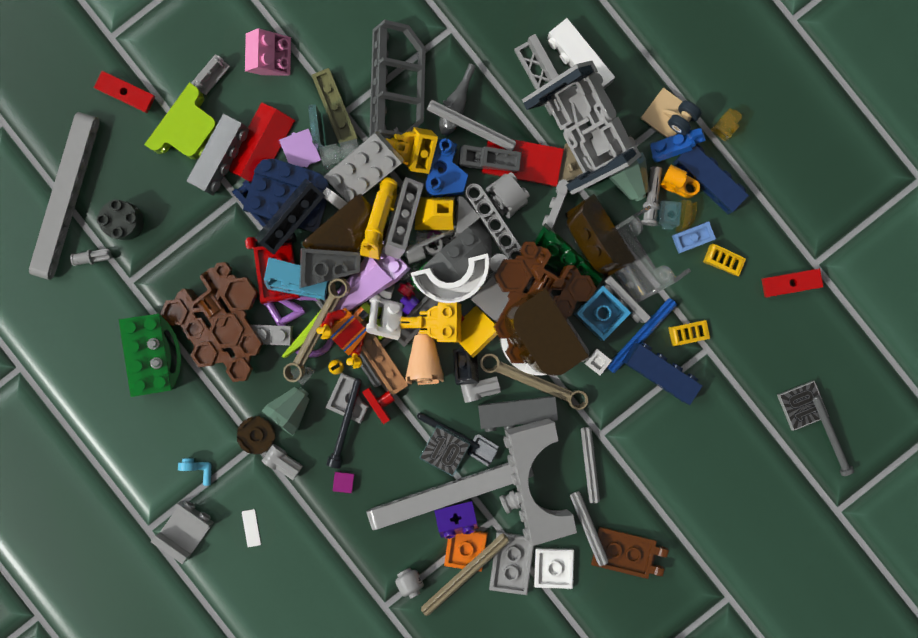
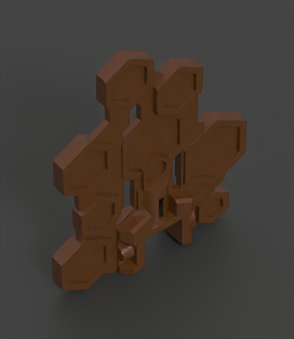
(515, 275)
(226, 329)

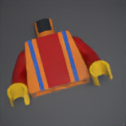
(346, 332)

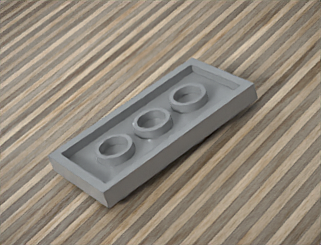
(364, 167)

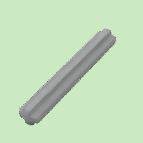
(590, 465)
(589, 528)

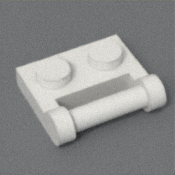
(390, 318)

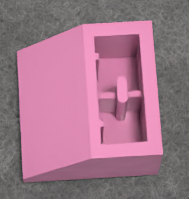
(267, 53)

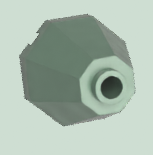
(633, 179)
(288, 409)

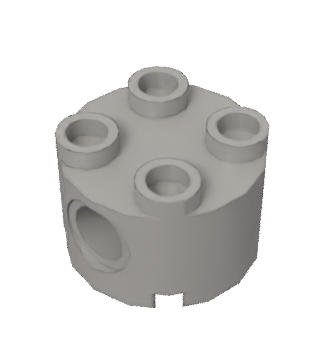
(507, 195)

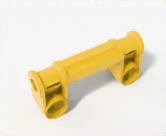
(384, 202)

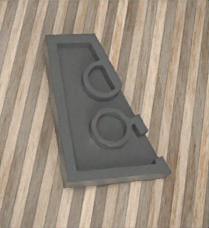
(325, 265)

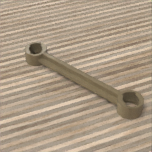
(313, 336)
(534, 382)

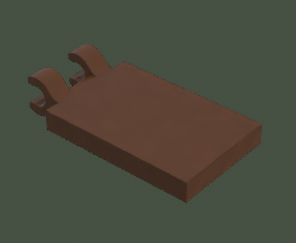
(630, 553)

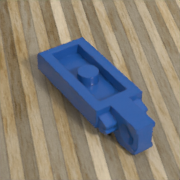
(676, 144)

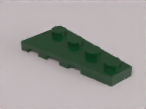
(563, 255)

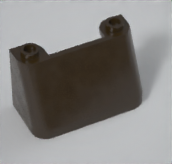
(344, 229)

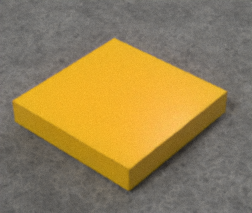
(476, 331)

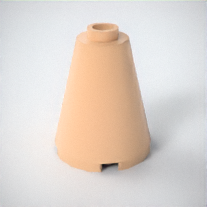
(424, 362)

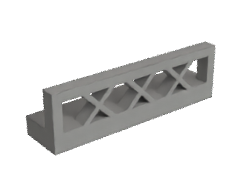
(542, 60)

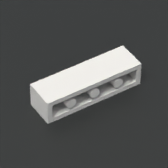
(576, 50)

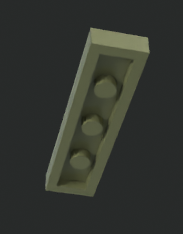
(334, 105)

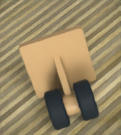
(670, 114)

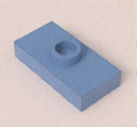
(693, 237)

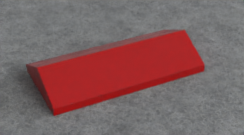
(262, 140)

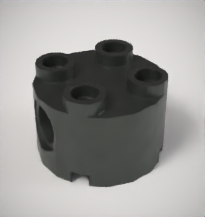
(120, 220)

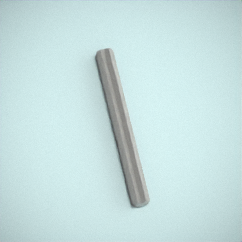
(471, 125)

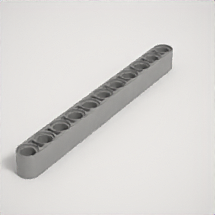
(504, 231)

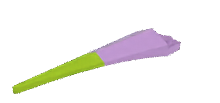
(372, 279)

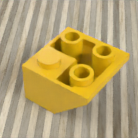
(435, 213)

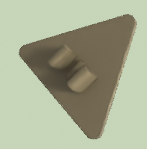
(569, 165)

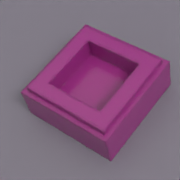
(343, 482)

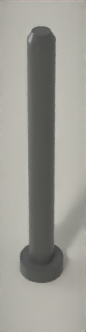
(845, 468)

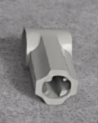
(485, 387)
(277, 459)

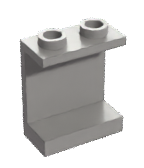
(183, 531)

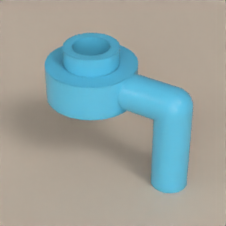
(189, 465)

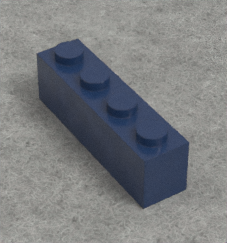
(712, 179)
(662, 373)

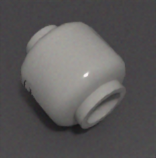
(409, 583)

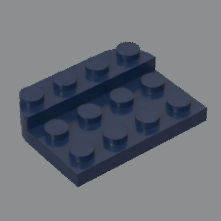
(275, 183)

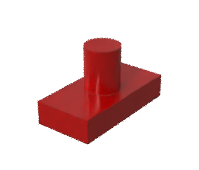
(379, 403)

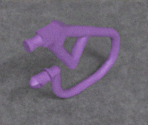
(297, 312)

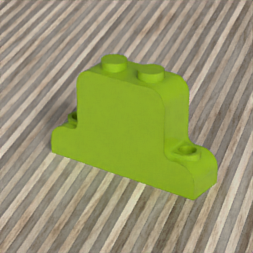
(184, 126)

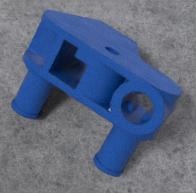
(452, 178)

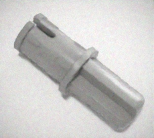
(90, 257)

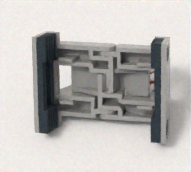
(573, 107)

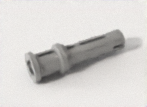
(650, 216)

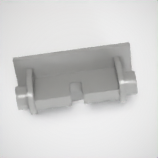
(210, 74)

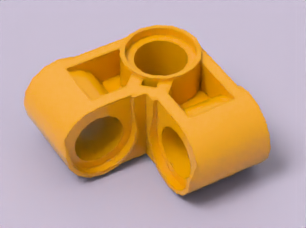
(676, 181)

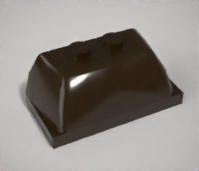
(598, 237)

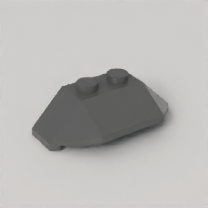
(452, 261)

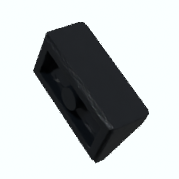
(465, 367)

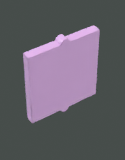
(300, 149)

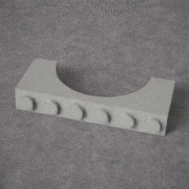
(524, 445)

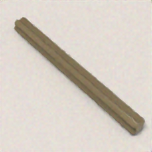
(466, 573)

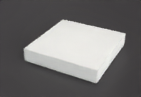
(554, 568)

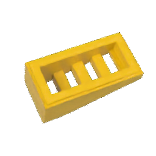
(715, 248)
(675, 338)

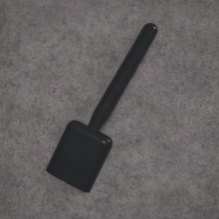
(480, 447)

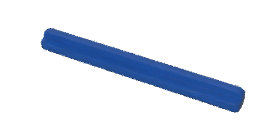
(643, 333)

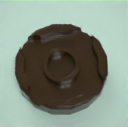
(256, 435)

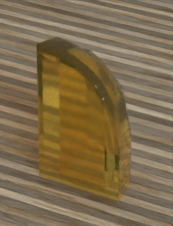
(687, 216)

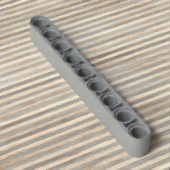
(64, 196)
(441, 496)

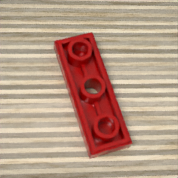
(116, 87)
(801, 281)

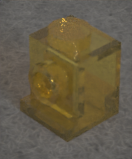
(727, 124)

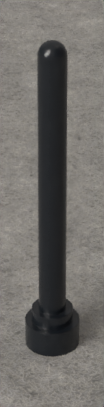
(335, 459)

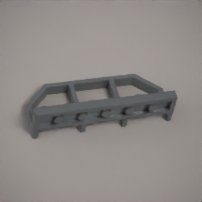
(379, 75)

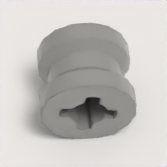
(509, 502)

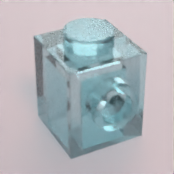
(669, 215)

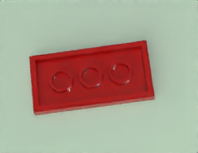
(537, 163)

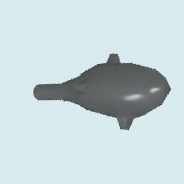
(457, 101)

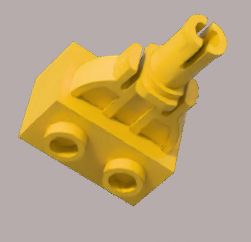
(416, 148)
(442, 322)

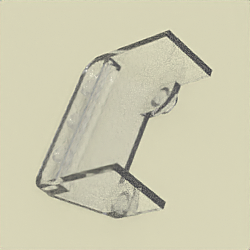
(641, 277)

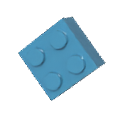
(602, 313)

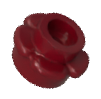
(407, 290)

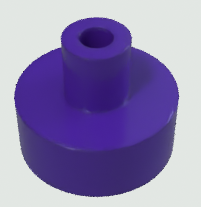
(409, 304)

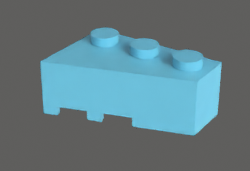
(285, 278)

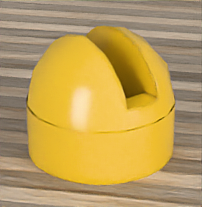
(338, 370)

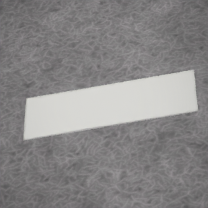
(251, 528)

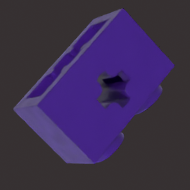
(446, 520)

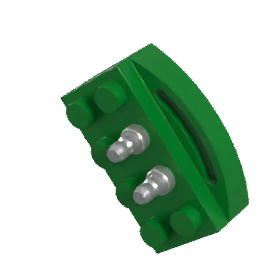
(148, 354)

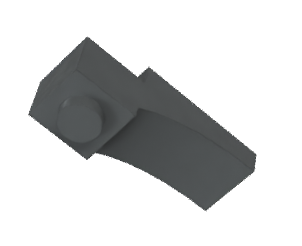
(489, 158)

